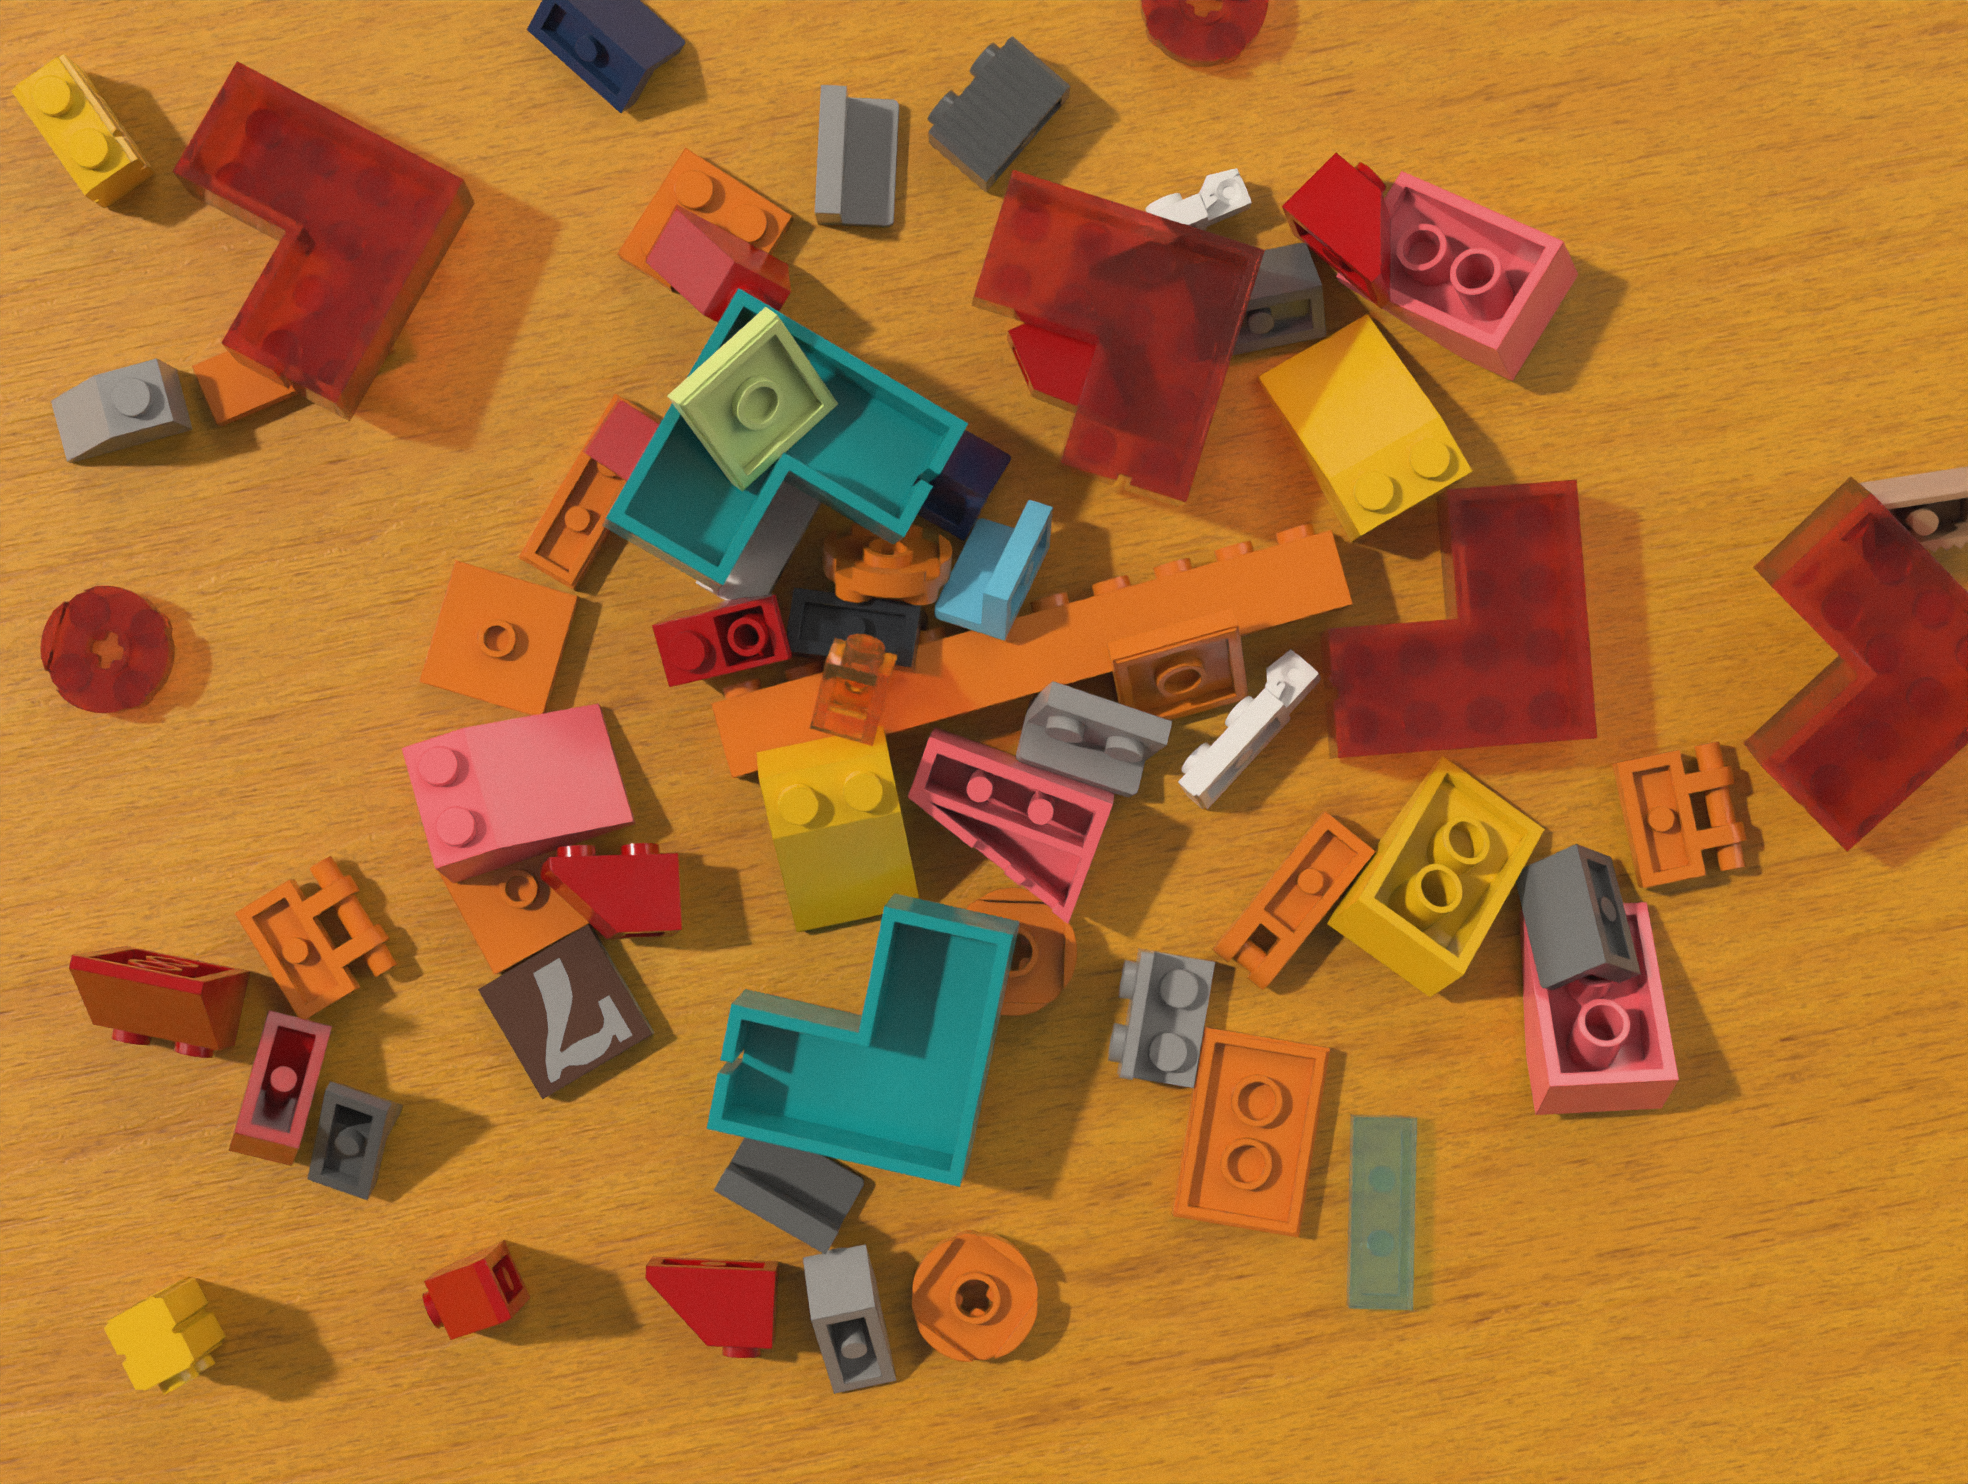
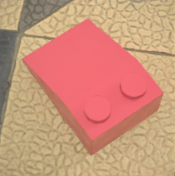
(1471, 275)
(516, 789)
(1599, 1039)

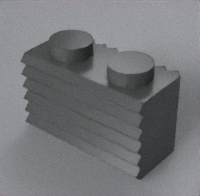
(996, 112)

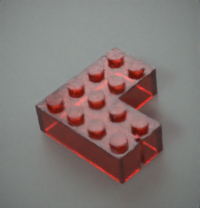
(353, 227)
(1153, 303)
(1506, 658)
(1897, 689)

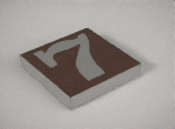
(566, 1011)

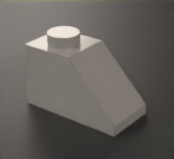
(121, 410)
(848, 1318)

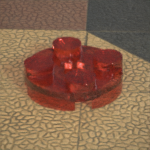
(1200, 39)
(78, 671)

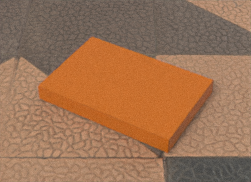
(1250, 1131)

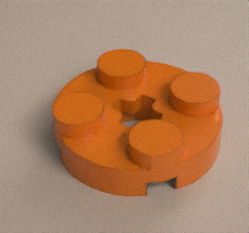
(871, 566)
(1052, 943)
(980, 1333)

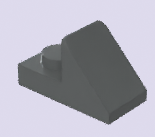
(351, 1139)

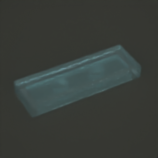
(1381, 1212)

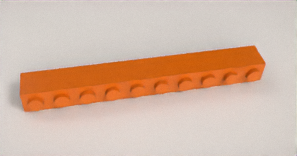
(1053, 643)

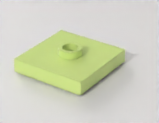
(753, 399)

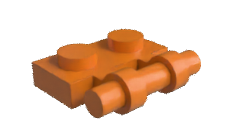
(1662, 820)
(299, 949)

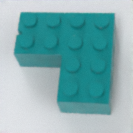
(852, 461)
(886, 1084)

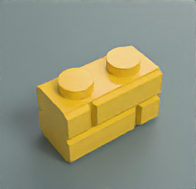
(83, 131)
(166, 1337)

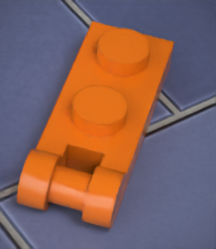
(1295, 898)

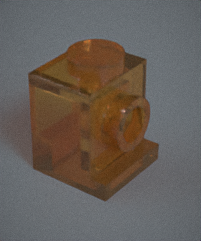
(854, 689)

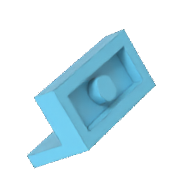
(996, 572)

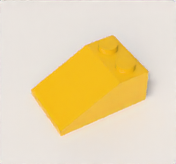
(1363, 427)
(836, 829)
(1437, 879)

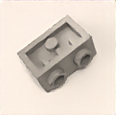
(1090, 738)
(1163, 1017)

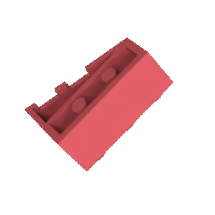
(1015, 814)

